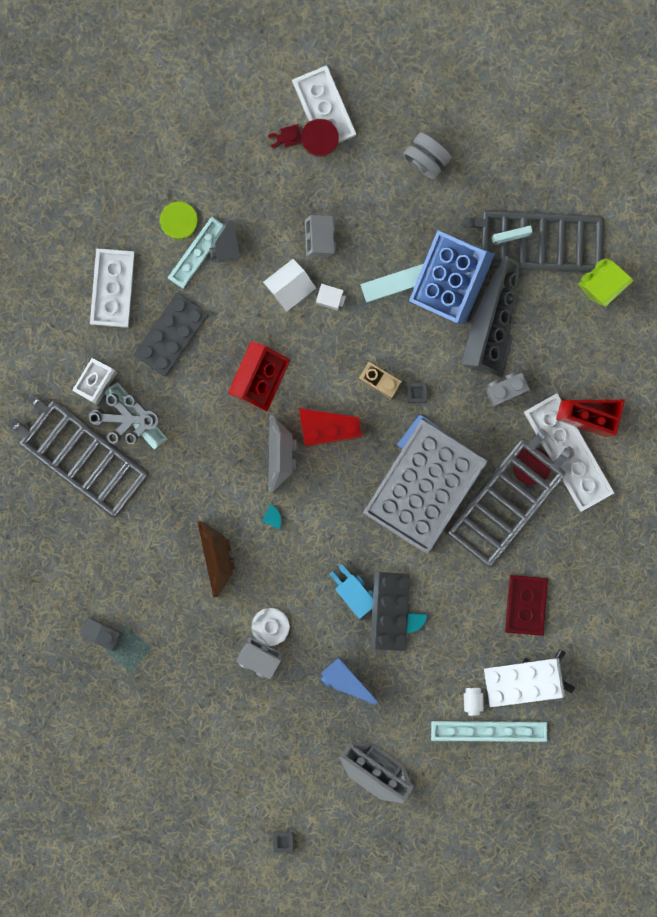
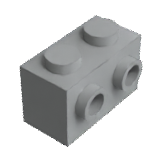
(319, 236)
(508, 389)
(259, 658)

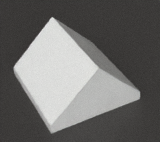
(290, 285)
(94, 381)

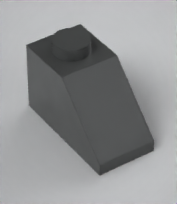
(225, 244)
(101, 634)

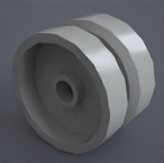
(427, 156)

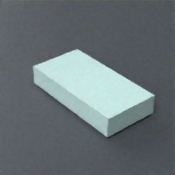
(512, 235)

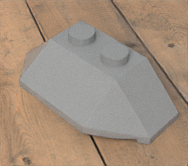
(280, 454)
(376, 772)

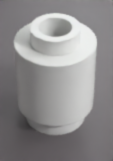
(473, 701)

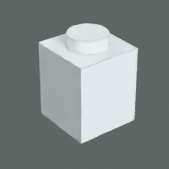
(330, 297)

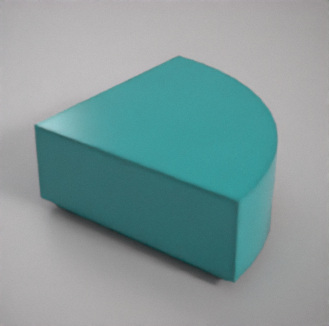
(272, 517)
(415, 622)

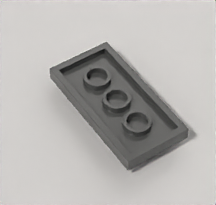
(170, 334)
(390, 611)

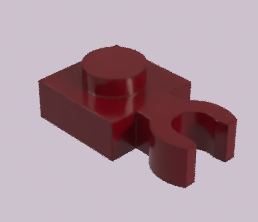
(289, 136)

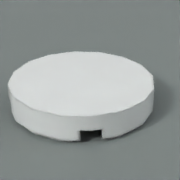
(270, 626)

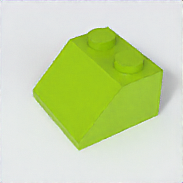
(604, 282)

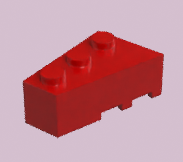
(592, 415)
(327, 427)

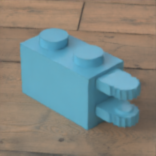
(353, 592)

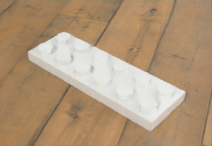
(583, 475)

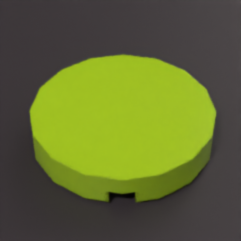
(178, 220)

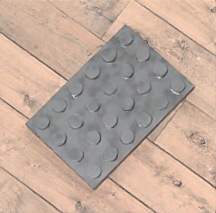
(425, 485)

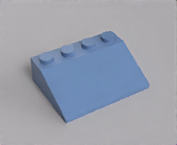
(451, 277)

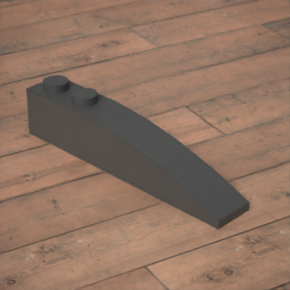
(489, 335)

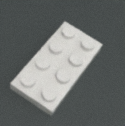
(322, 101)
(112, 288)
(524, 682)

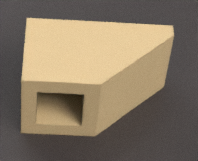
(380, 380)

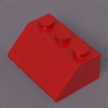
(259, 376)

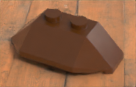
(216, 557)

